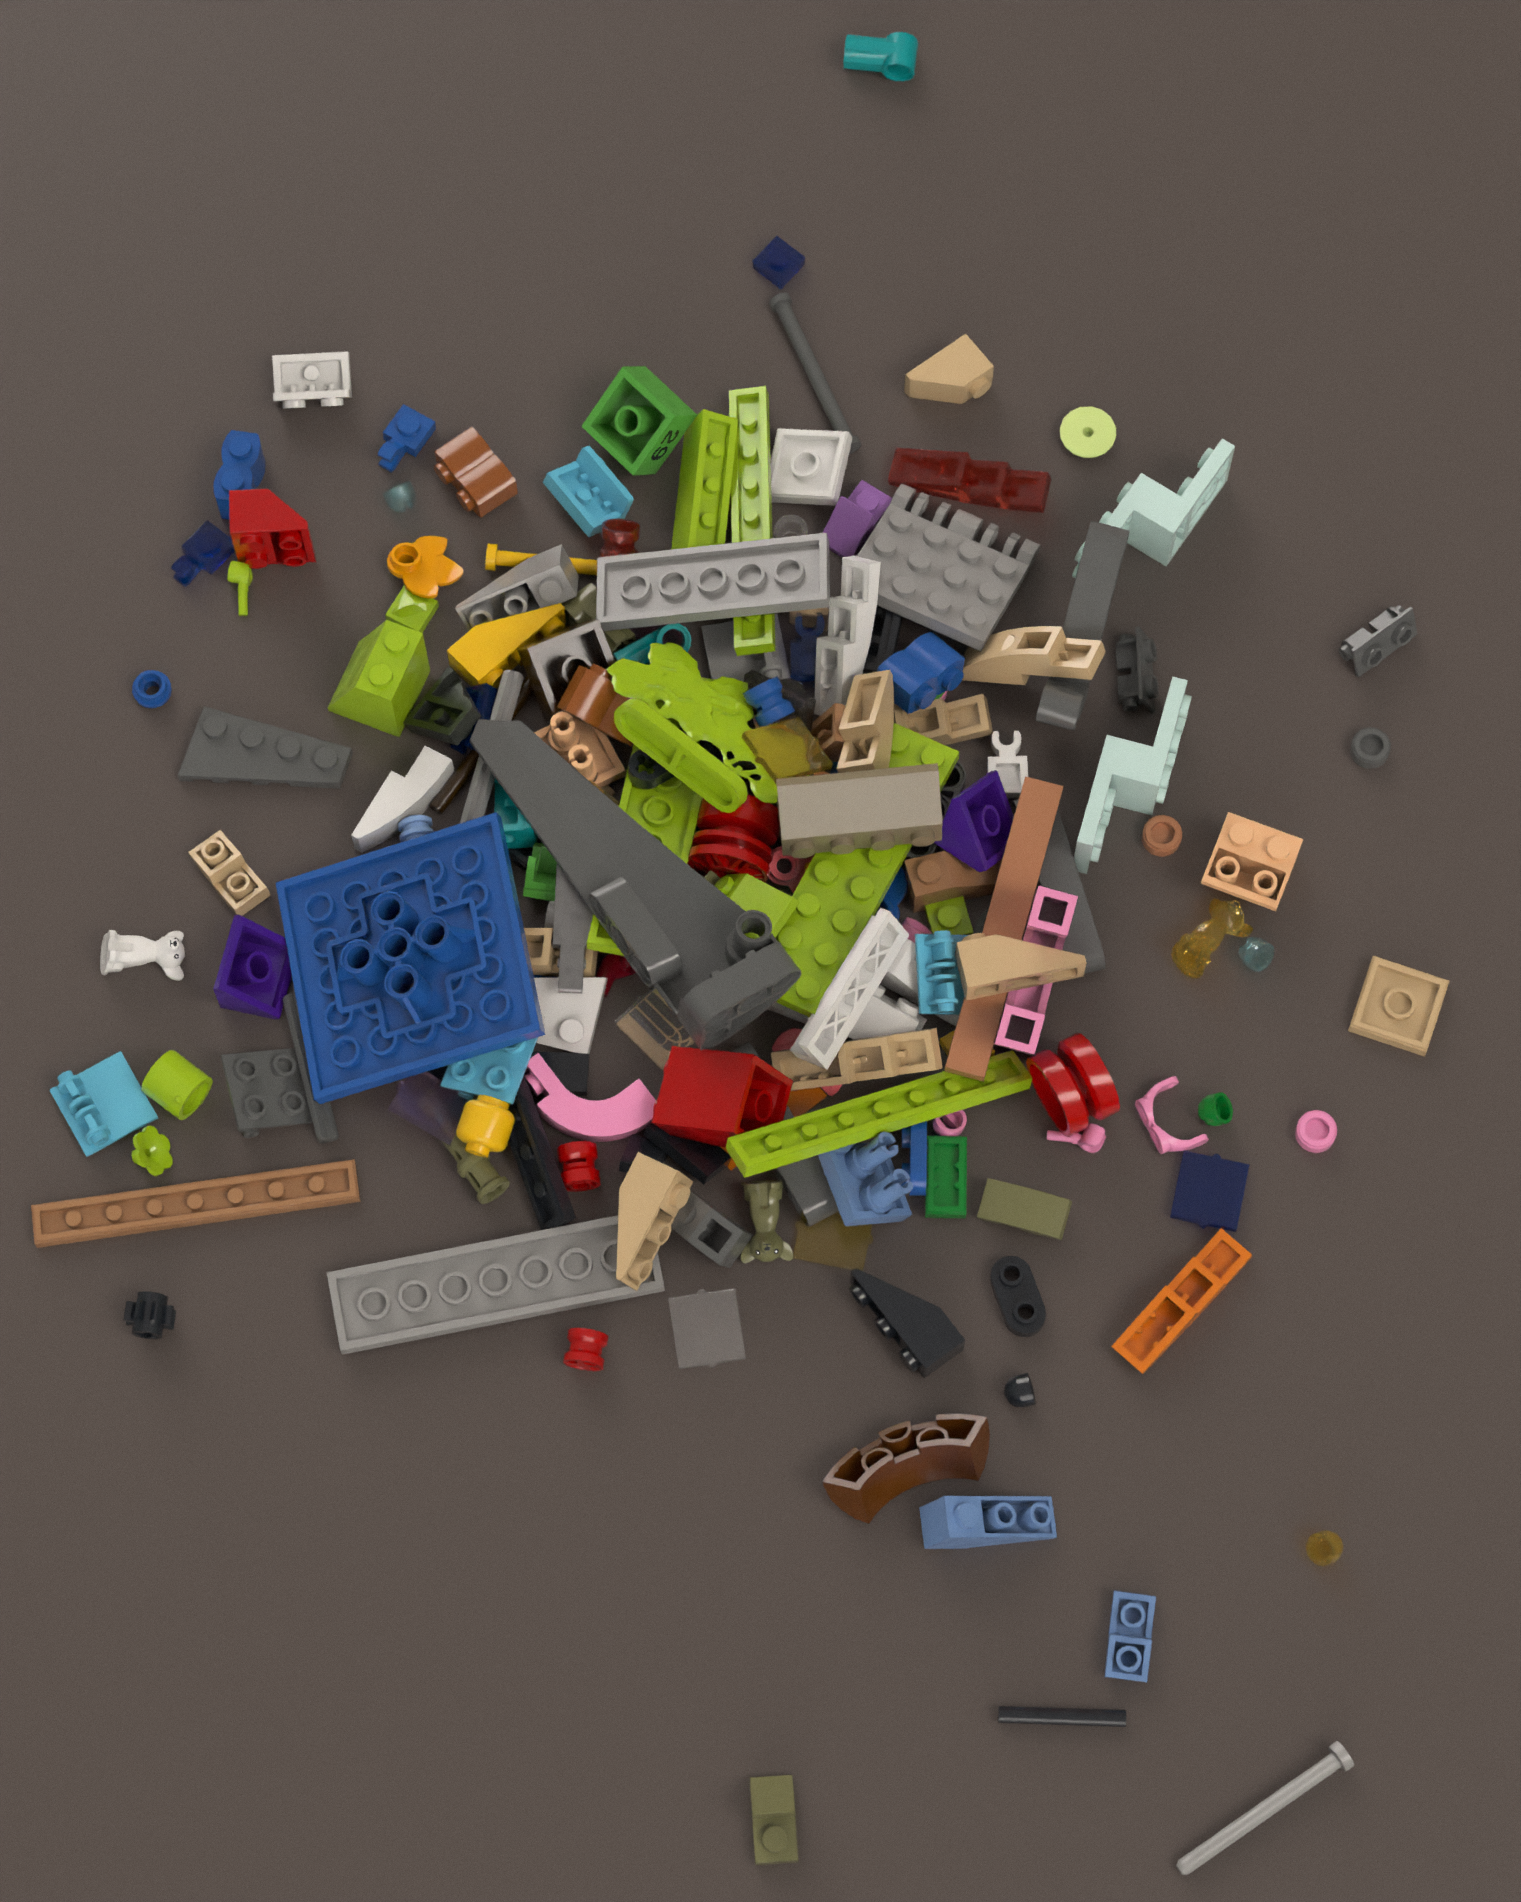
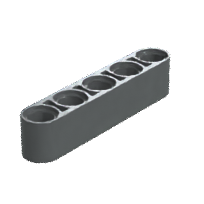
(1061, 874)
(804, 1179)

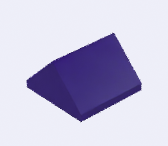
(978, 823)
(253, 970)

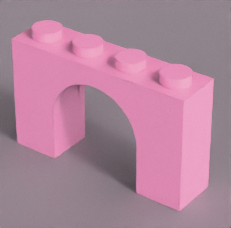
(1026, 1007)

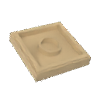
(1398, 1006)

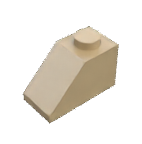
(951, 374)

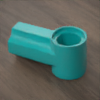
(891, 55)
(640, 648)

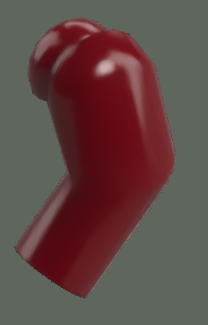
(613, 968)

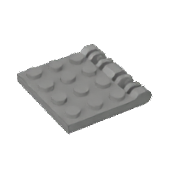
(943, 573)

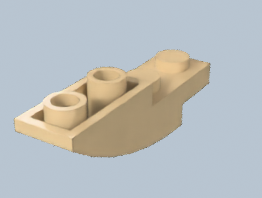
(1028, 651)

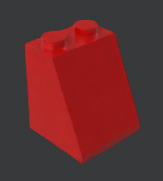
(718, 1095)

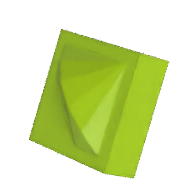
(412, 610)

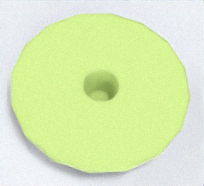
(1087, 432)

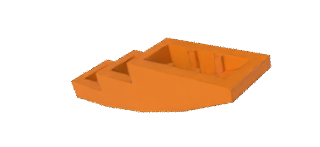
(1181, 1301)

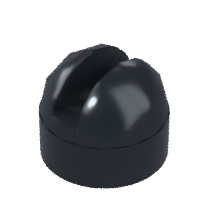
(1020, 1391)

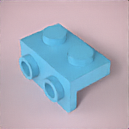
(589, 491)

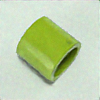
(176, 1085)

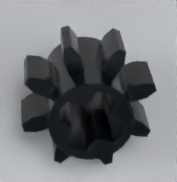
(149, 1315)

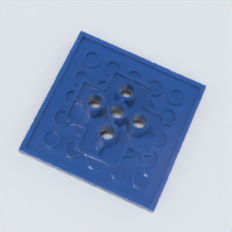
(467, 990)

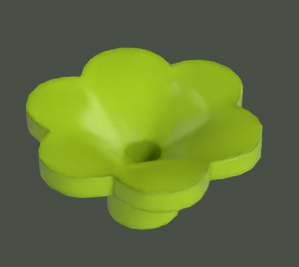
(152, 1151)

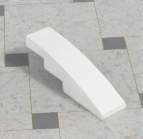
(849, 632)

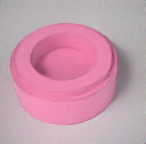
(1316, 1131)

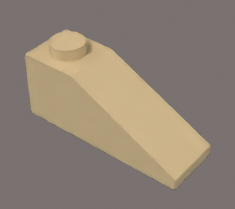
(1007, 964)

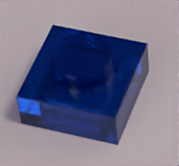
(778, 262)

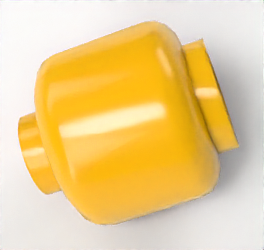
(485, 1125)

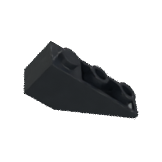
(916, 1325)

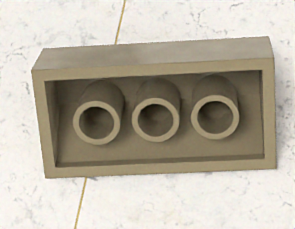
(859, 810)

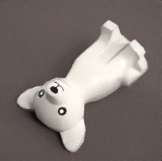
(134, 950)

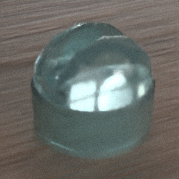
(399, 495)
(1257, 946)

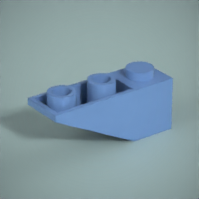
(986, 1521)

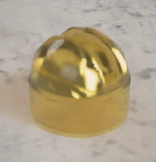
(1324, 1547)

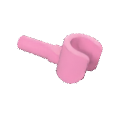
(1090, 1140)

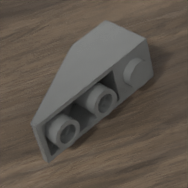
(710, 1230)

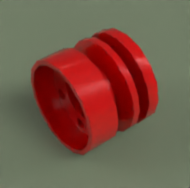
(735, 840)

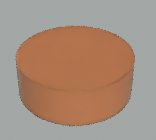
(1162, 835)

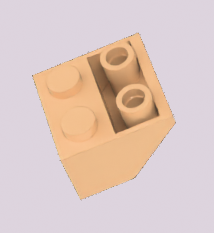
(1252, 861)

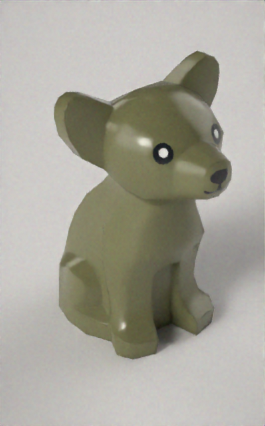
(764, 1212)

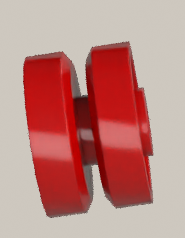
(1073, 1084)

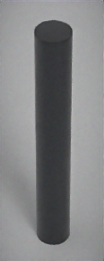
(1061, 1716)

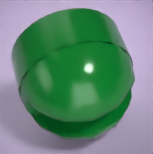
(1215, 1109)

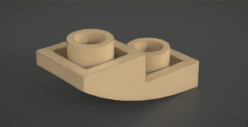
(229, 873)

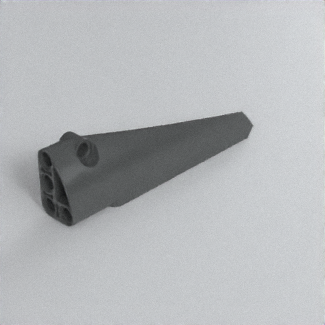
(649, 901)

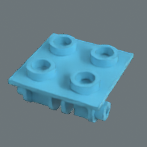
(938, 974)
(492, 1073)
(103, 1103)

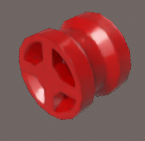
(585, 1349)

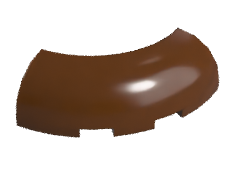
(905, 1458)

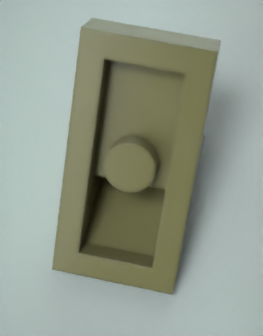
(773, 1820)

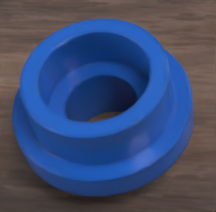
(146, 680)

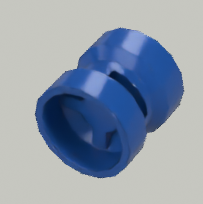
(768, 702)

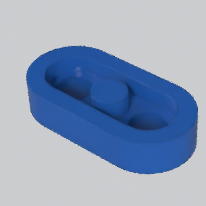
(915, 1139)

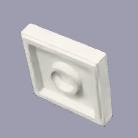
(808, 466)

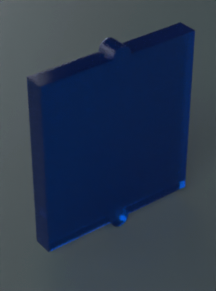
(1209, 1191)

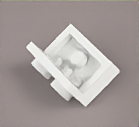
(312, 378)

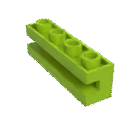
(705, 481)

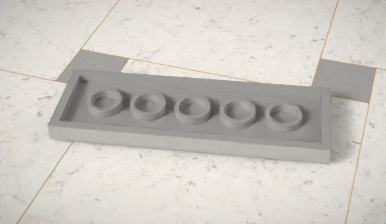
(713, 582)

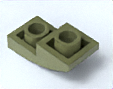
(1024, 1209)

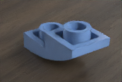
(1130, 1636)

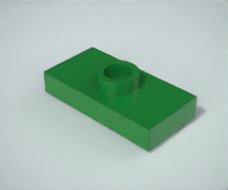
(946, 1177)

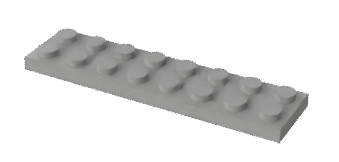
(480, 1285)

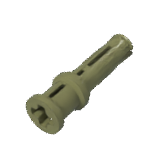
(478, 1172)

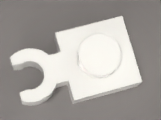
(1010, 767)

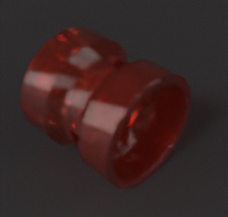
(619, 537)

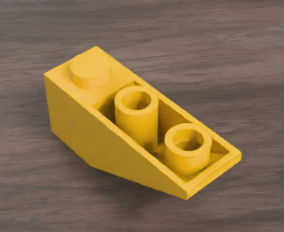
(493, 645)

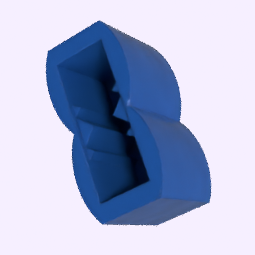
(241, 467)
(923, 671)

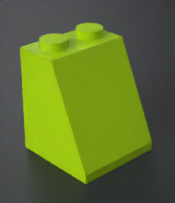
(383, 678)

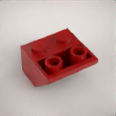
(268, 530)

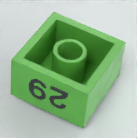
(639, 420)

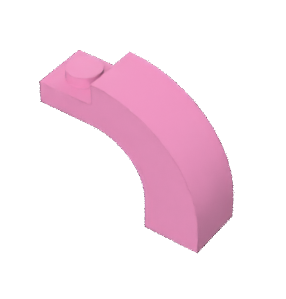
(588, 1119)

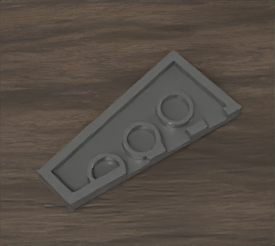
(247, 750)

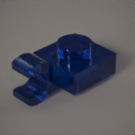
(203, 550)

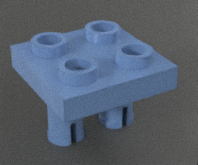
(867, 1183)

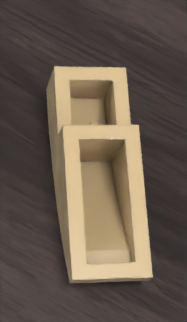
(867, 723)

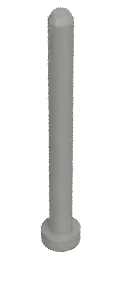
(1336, 1759)

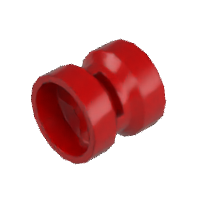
(579, 1166)

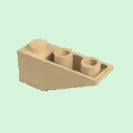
(647, 1208)

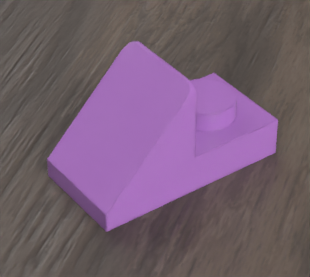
(855, 519)

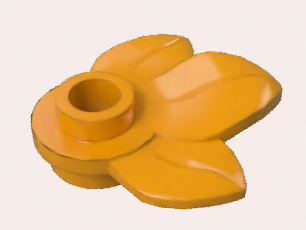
(423, 565)

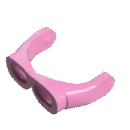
(1162, 1140)

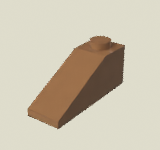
(945, 877)

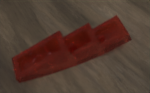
(970, 481)

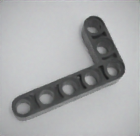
(1085, 619)

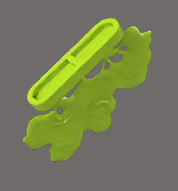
(705, 712)

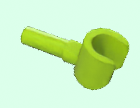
(242, 575)

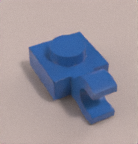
(404, 434)

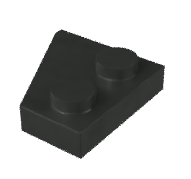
(445, 711)

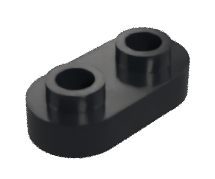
(1016, 1295)

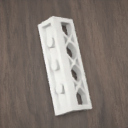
(850, 990)

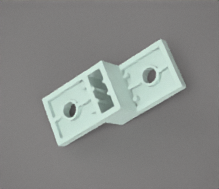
(1161, 518)
(1132, 775)

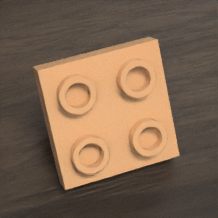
(583, 748)

